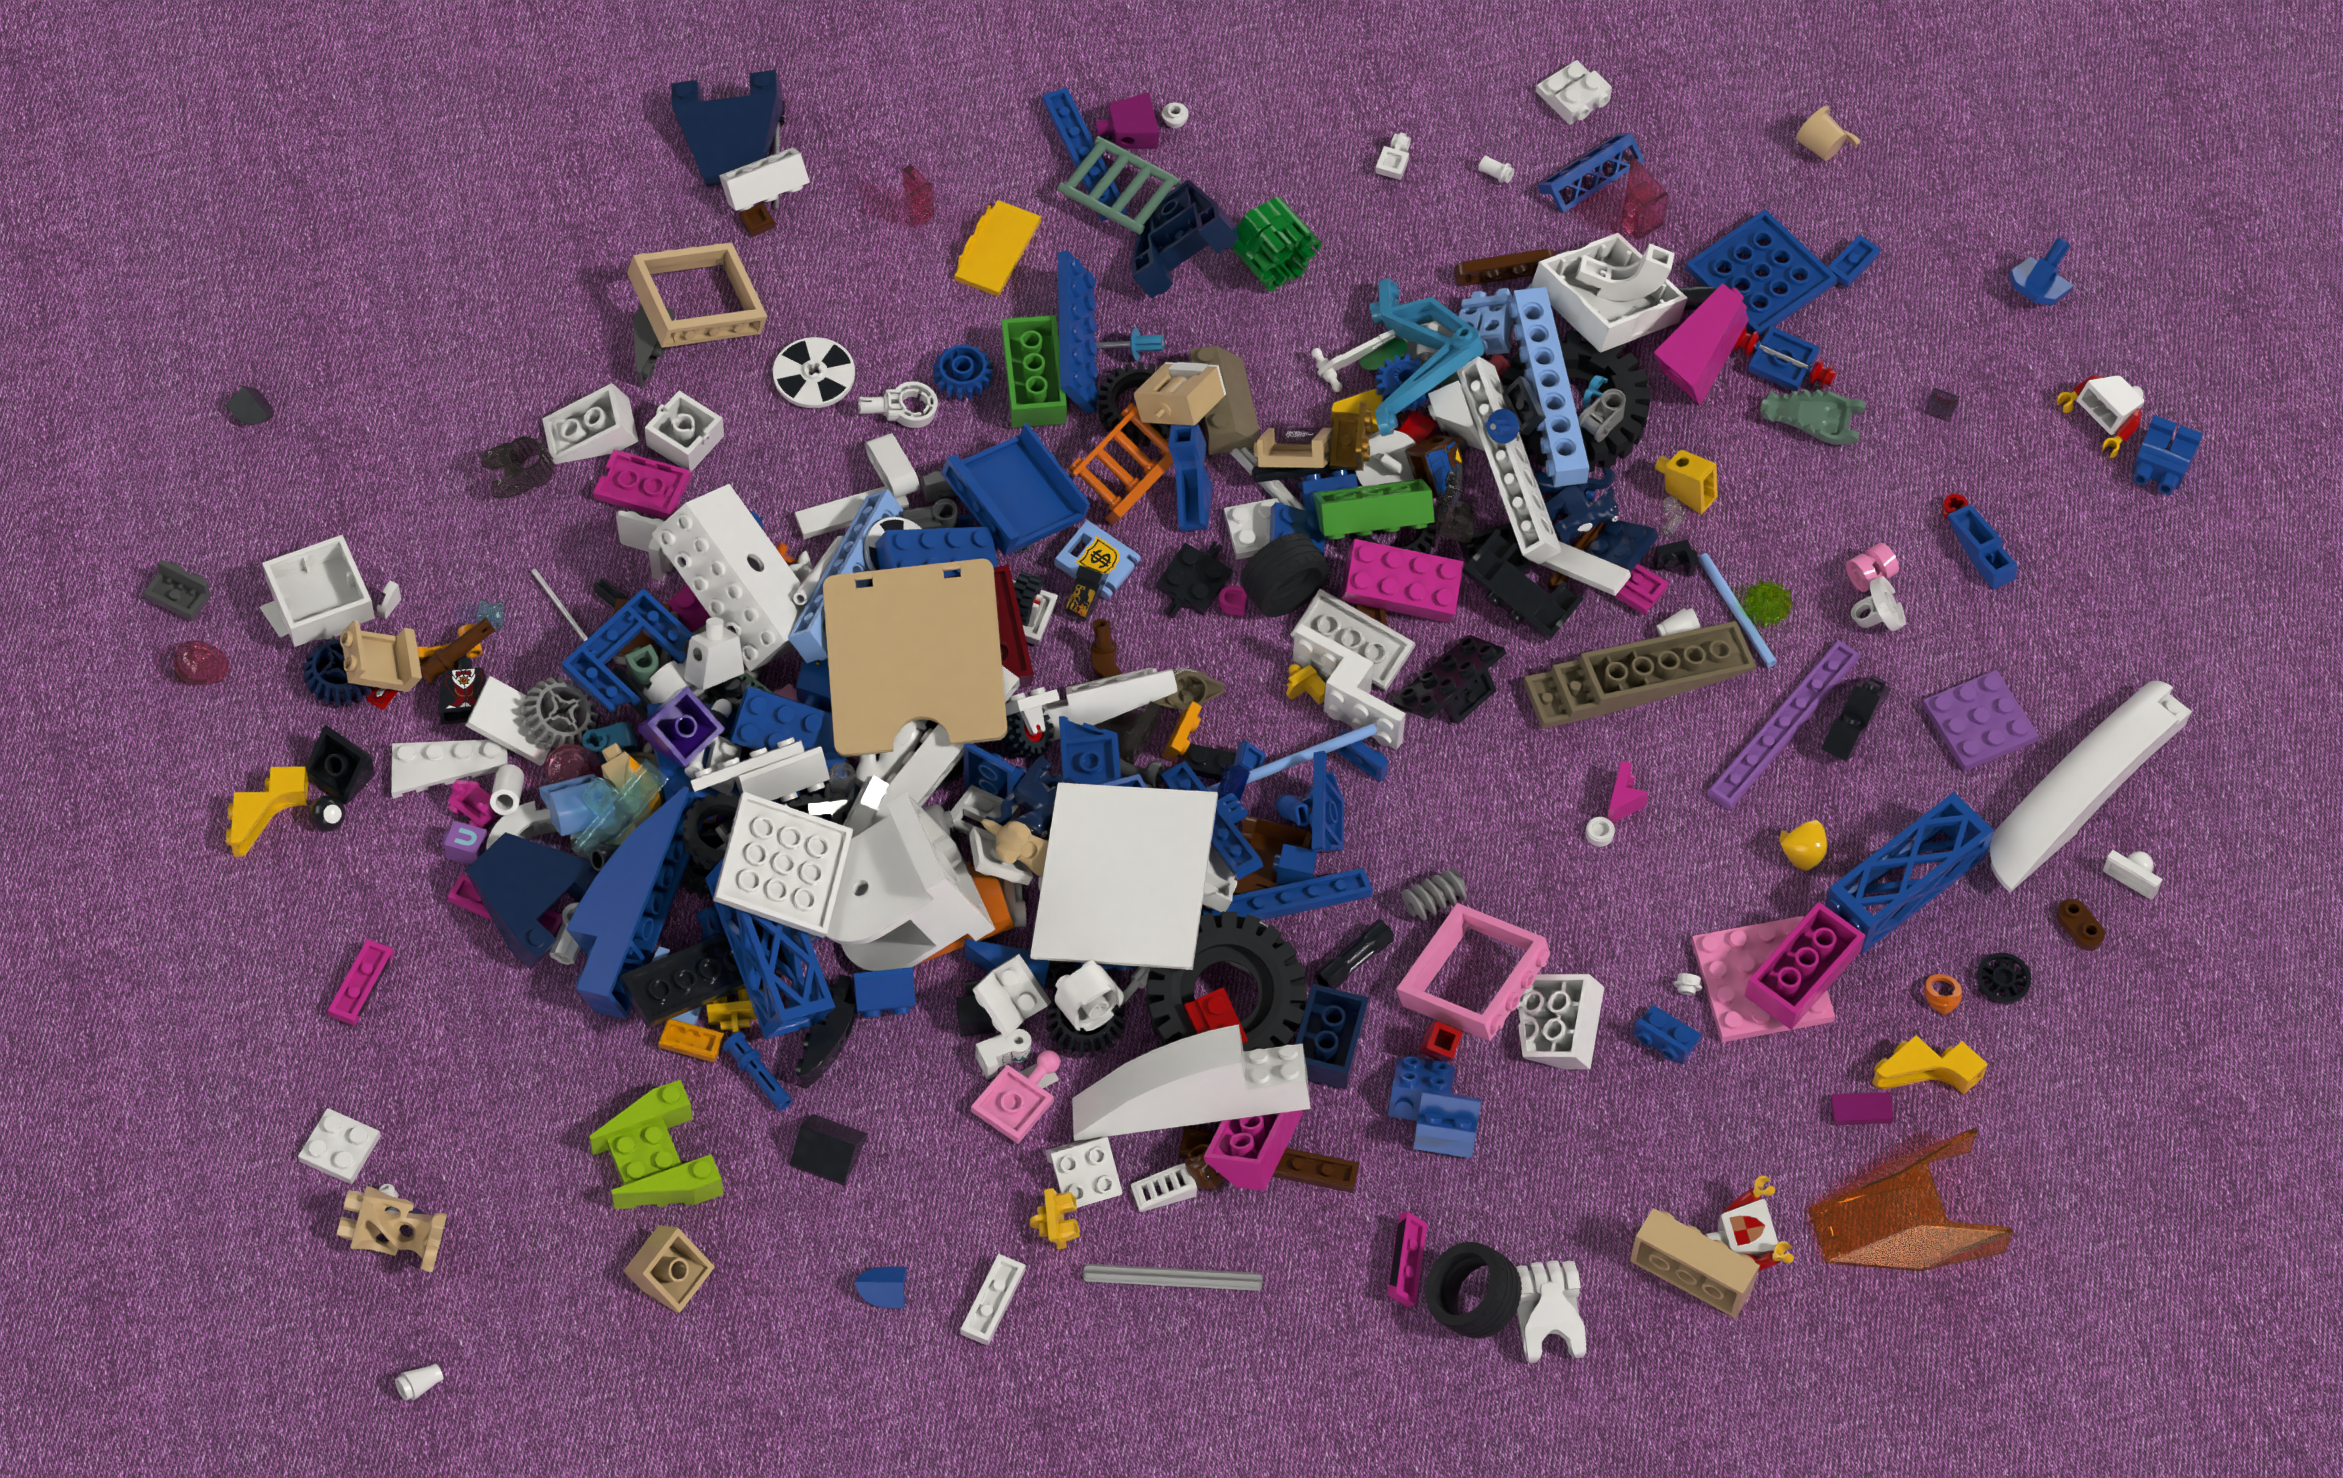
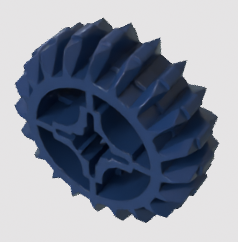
(333, 681)

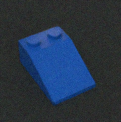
(989, 771)

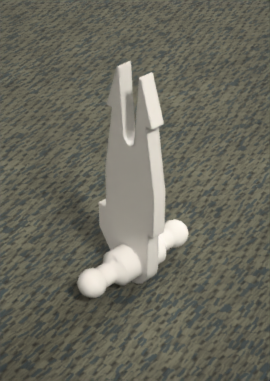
(1328, 368)

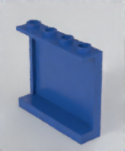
(1017, 491)

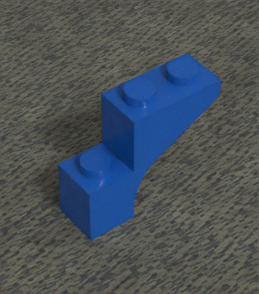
(1192, 480)

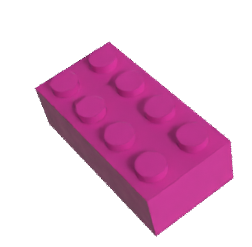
(1401, 581)
(1804, 965)

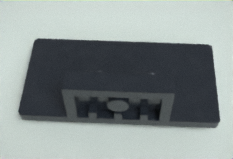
(1455, 681)

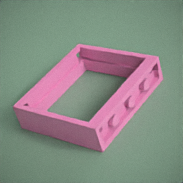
(1440, 948)

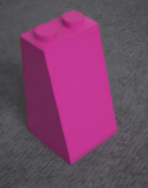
(1703, 343)

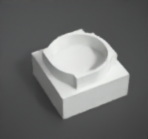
(318, 590)

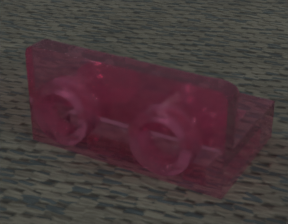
(917, 196)

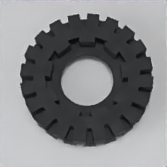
(1584, 363)
(1259, 951)

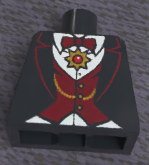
(460, 691)

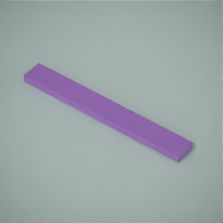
(1783, 725)

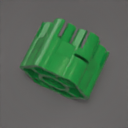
(1275, 243)

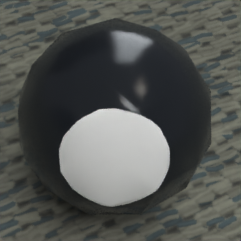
(327, 813)

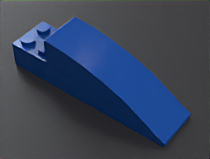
(629, 905)

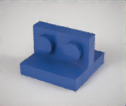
(1447, 1123)

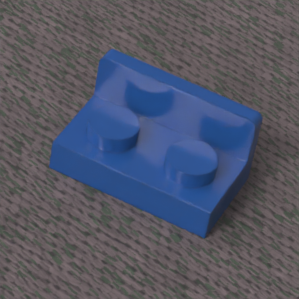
(1666, 1034)

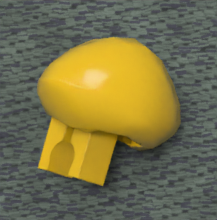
(1805, 845)

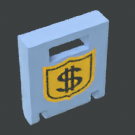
(1101, 553)

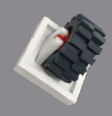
(1034, 606)
(1027, 726)

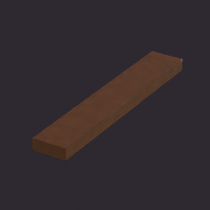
(1293, 1165)

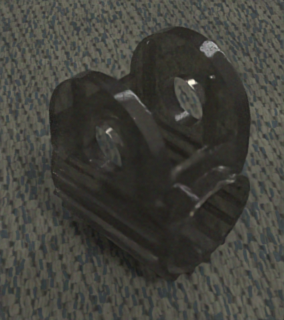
(512, 459)

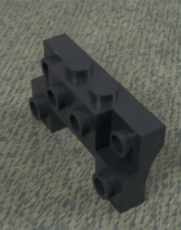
(1516, 592)

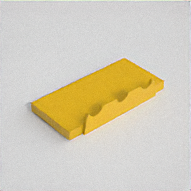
(996, 247)

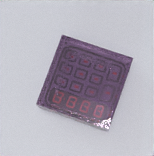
(1941, 405)

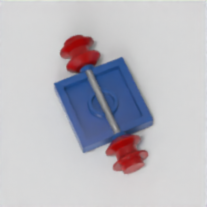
(1784, 359)

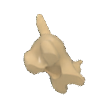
(1017, 843)

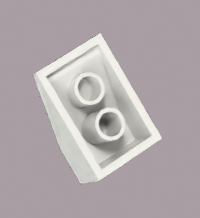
(591, 426)

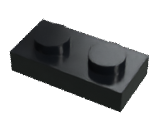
(1524, 404)
(1208, 761)

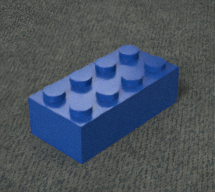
(934, 546)
(771, 718)

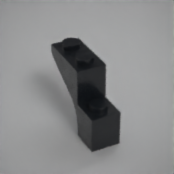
(1859, 711)

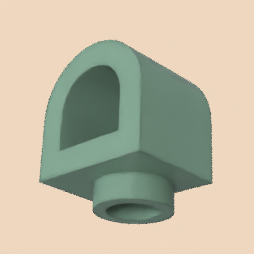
(642, 664)

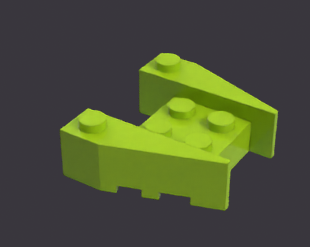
(647, 1155)

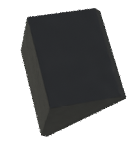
(339, 765)
(827, 1149)

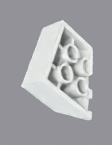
(1560, 1020)

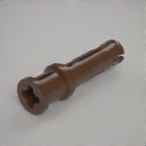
(444, 659)

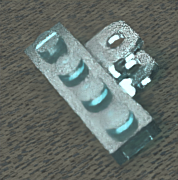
(617, 808)

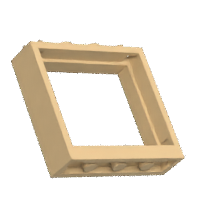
(699, 328)

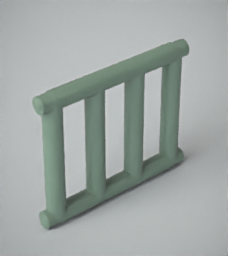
(1114, 212)

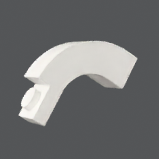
(1630, 281)
(523, 823)

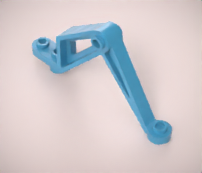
(1406, 322)

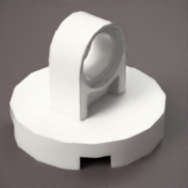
(1882, 607)

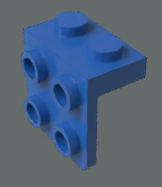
(1409, 1081)

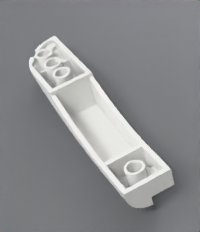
(2084, 782)

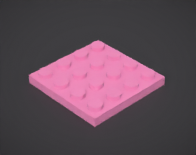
(1726, 965)

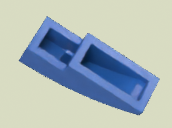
(1983, 546)

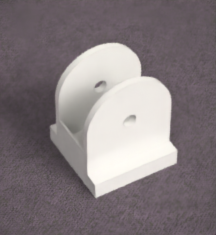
(904, 892)

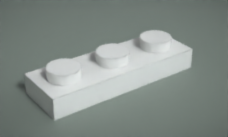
(993, 1299)

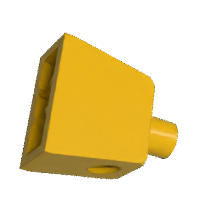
(1690, 479)

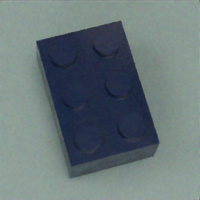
(1331, 1034)

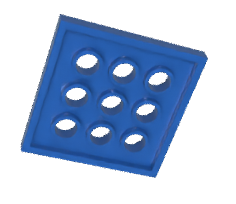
(1780, 275)

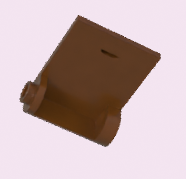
(1267, 841)

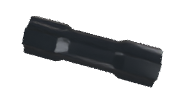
(1370, 942)

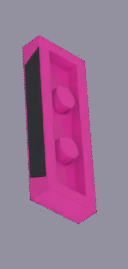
(361, 982)
(1407, 1259)

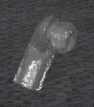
(1674, 515)

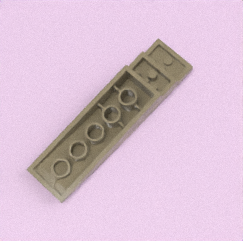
(1637, 674)

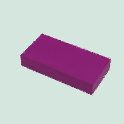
(1861, 1108)

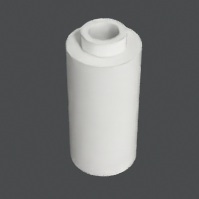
(507, 789)

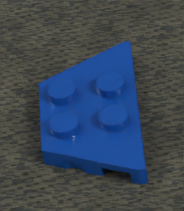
(1089, 753)
(1328, 808)

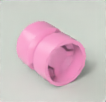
(1875, 563)

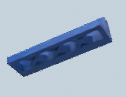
(1585, 165)

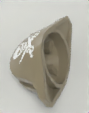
(1191, 686)

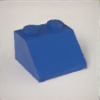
(884, 992)

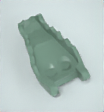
(1816, 413)

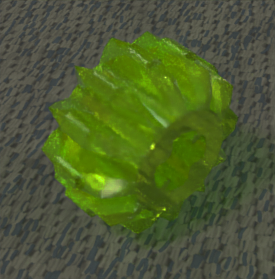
(1768, 602)

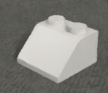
(1454, 414)

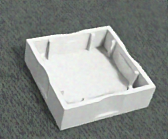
(1602, 320)

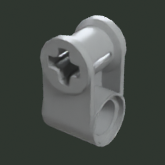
(1599, 417)

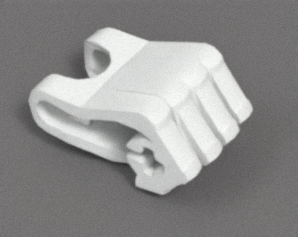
(1550, 1307)

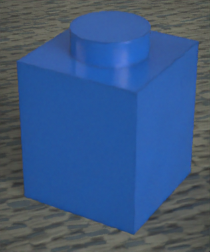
(1294, 864)

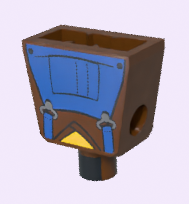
(1434, 458)

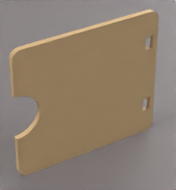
(914, 653)

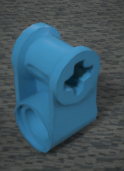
(619, 733)

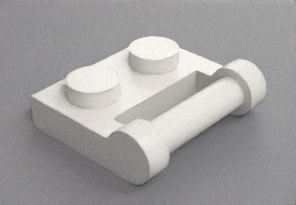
(720, 751)
(977, 805)

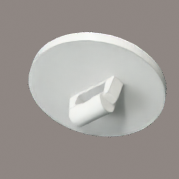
(1387, 459)

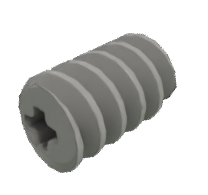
(1434, 893)

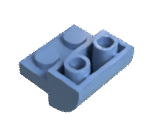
(567, 805)

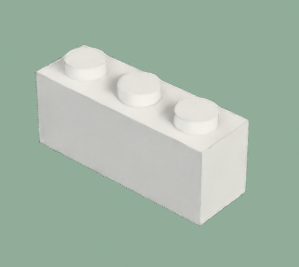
(764, 179)

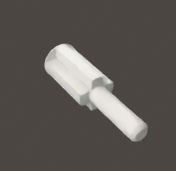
(1139, 979)

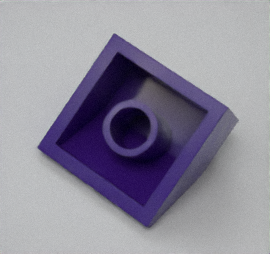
(681, 727)

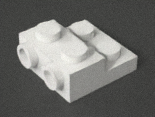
(1575, 92)

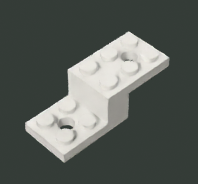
(1348, 686)

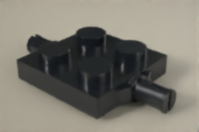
(1193, 579)

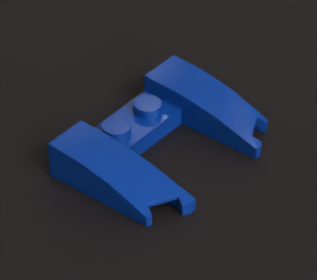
(639, 614)

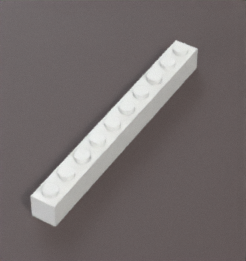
(864, 808)

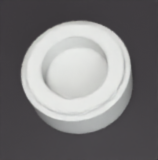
(1600, 831)

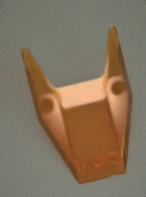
(1898, 1219)

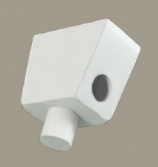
(713, 656)

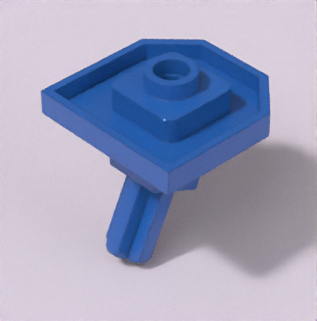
(2040, 278)

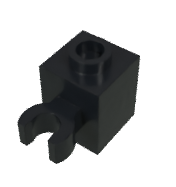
(971, 1016)

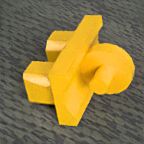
(732, 1014)
(1051, 1218)

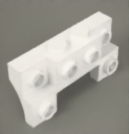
(1219, 883)

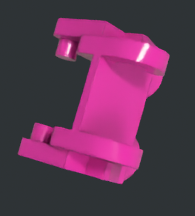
(473, 802)

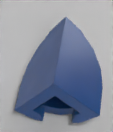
(883, 1286)

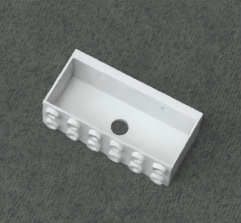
(734, 572)

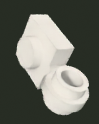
(1394, 159)

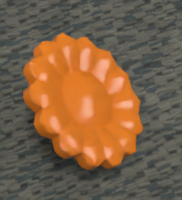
(782, 548)

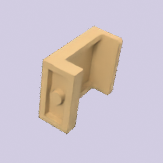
(1294, 455)
(381, 658)

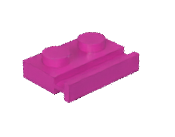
(1642, 589)

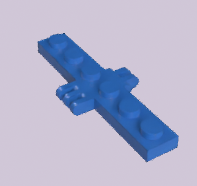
(1226, 837)

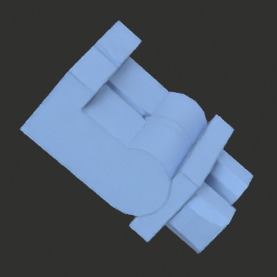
(1490, 318)

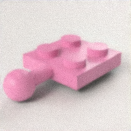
(1017, 1102)

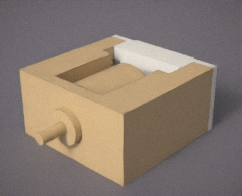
(1180, 393)

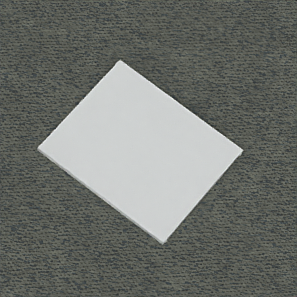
(1124, 876)

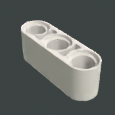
(892, 465)

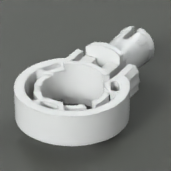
(892, 404)

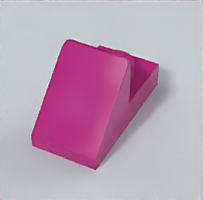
(1624, 798)

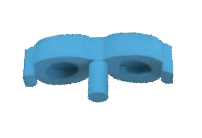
(1592, 391)

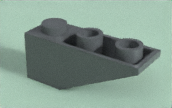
(646, 345)

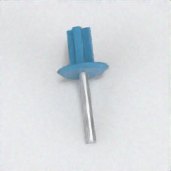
(1137, 343)

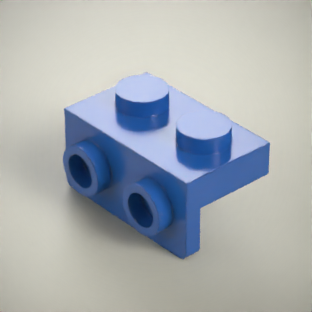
(1314, 483)

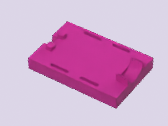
(642, 484)

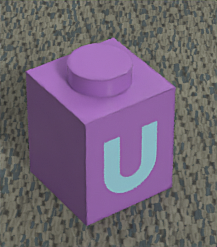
(464, 842)

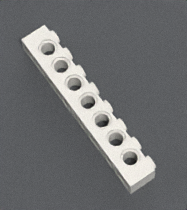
(1509, 465)

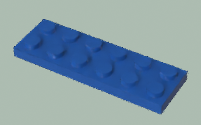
(1077, 332)

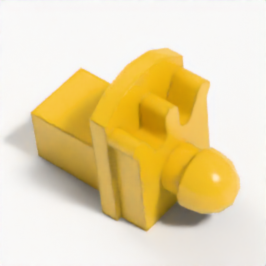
(1305, 680)

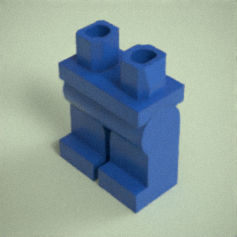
(2166, 465)

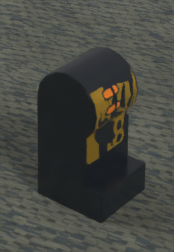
(1085, 592)

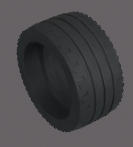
(1284, 575)
(1446, 1280)

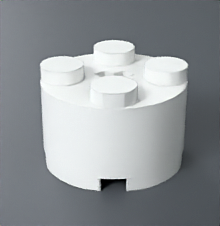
(669, 680)
(1088, 996)

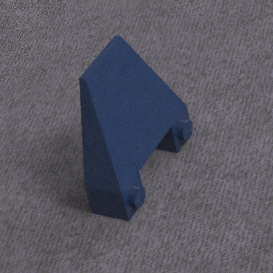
(728, 130)
(1175, 232)
(520, 884)

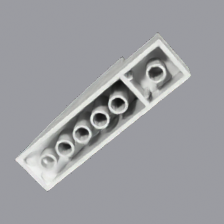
(1193, 1084)

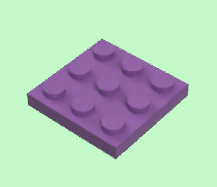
(1980, 720)

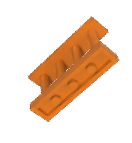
(1134, 486)

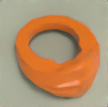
(1942, 1003)

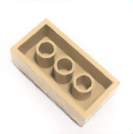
(1694, 1262)

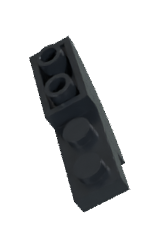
(830, 1037)

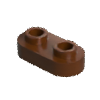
(2079, 923)

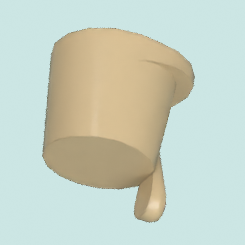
(1824, 135)

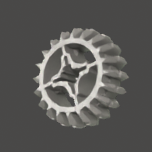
(558, 698)

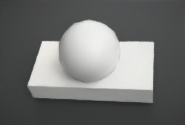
(2134, 872)

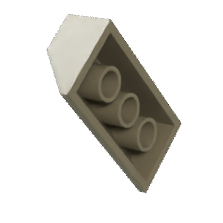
(1233, 419)

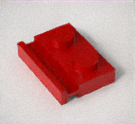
(1213, 1012)

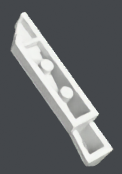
(1110, 697)

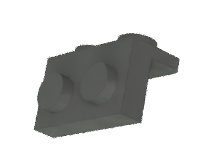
(178, 590)

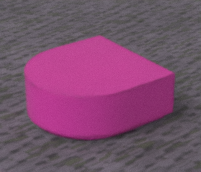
(1233, 600)

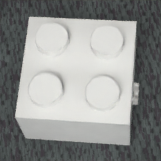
(684, 431)

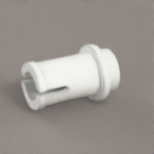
(1501, 171)

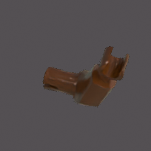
(1104, 650)

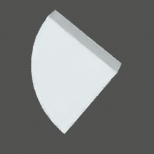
(390, 601)

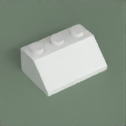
(786, 776)

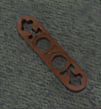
(1503, 266)

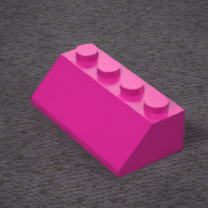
(1251, 1148)

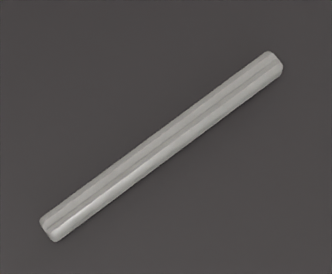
(1173, 1277)

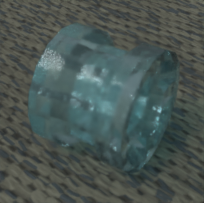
(493, 612)

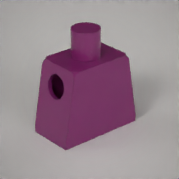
(1131, 123)

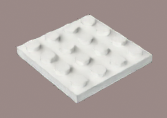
(783, 864)

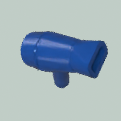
(1293, 808)

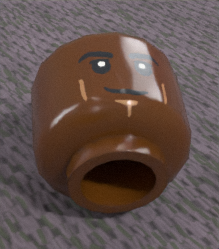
(1200, 1171)

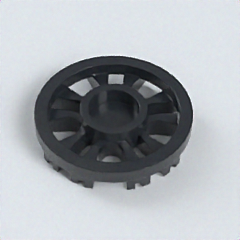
(2003, 978)

